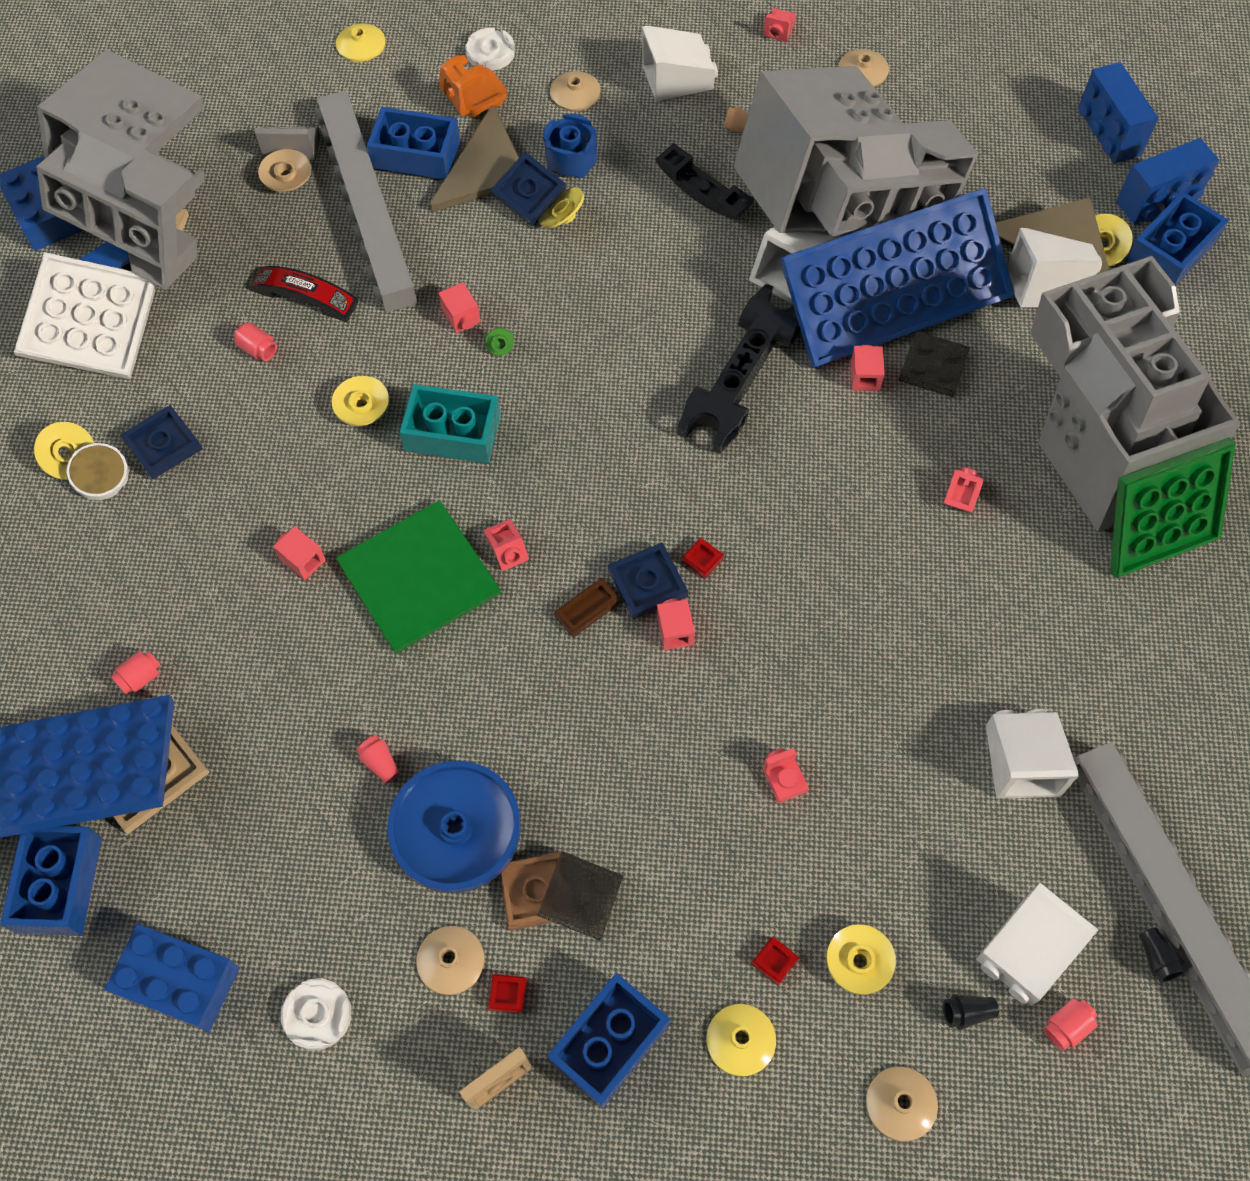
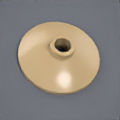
(870, 64)
(575, 91)
(284, 170)
(455, 976)
(887, 1114)

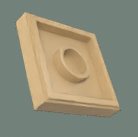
(496, 1079)

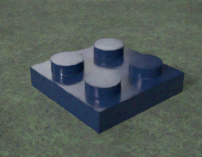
(528, 188)
(161, 442)
(647, 580)

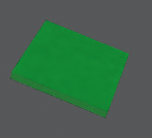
(1171, 507)
(418, 576)

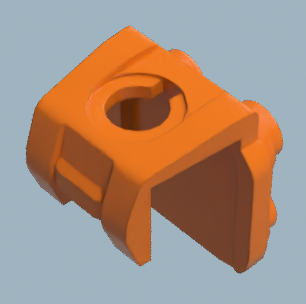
(470, 89)

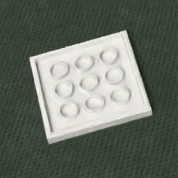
(85, 316)

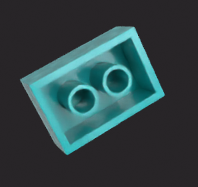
(450, 423)

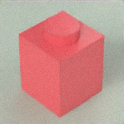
(459, 307)
(867, 368)
(299, 553)
(675, 624)

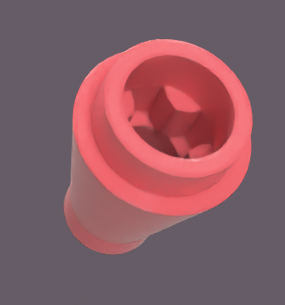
(377, 757)

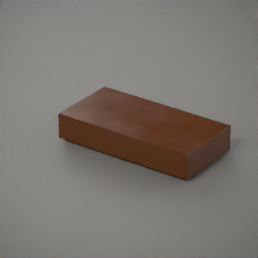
(587, 607)

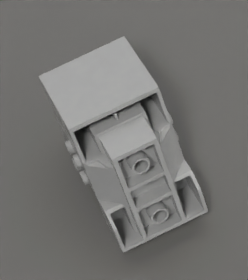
(836, 156)
(106, 164)
(1125, 383)

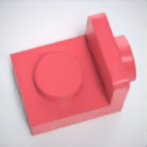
(779, 24)
(964, 489)
(506, 544)
(784, 775)

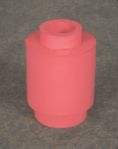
(255, 342)
(136, 672)
(1071, 1024)

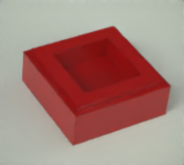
(702, 558)
(775, 960)
(507, 993)

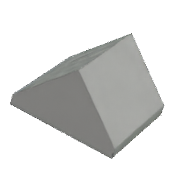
(296, 138)

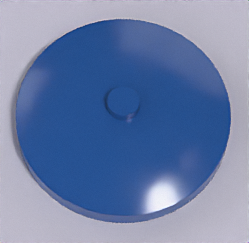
(454, 826)

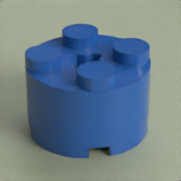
(570, 145)

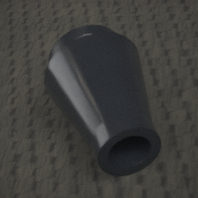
(1161, 956)
(966, 1011)

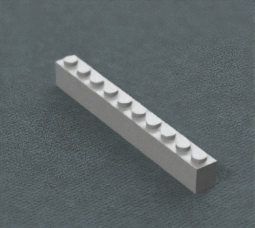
(366, 202)
(1170, 896)

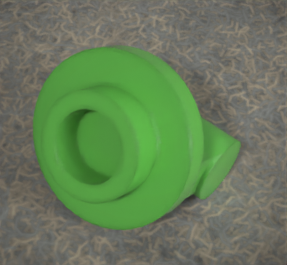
(499, 341)

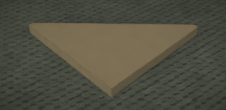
(479, 165)
(1070, 220)

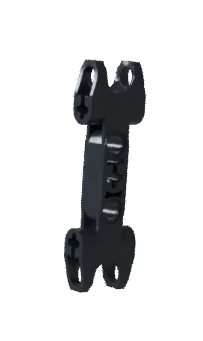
(721, 405)

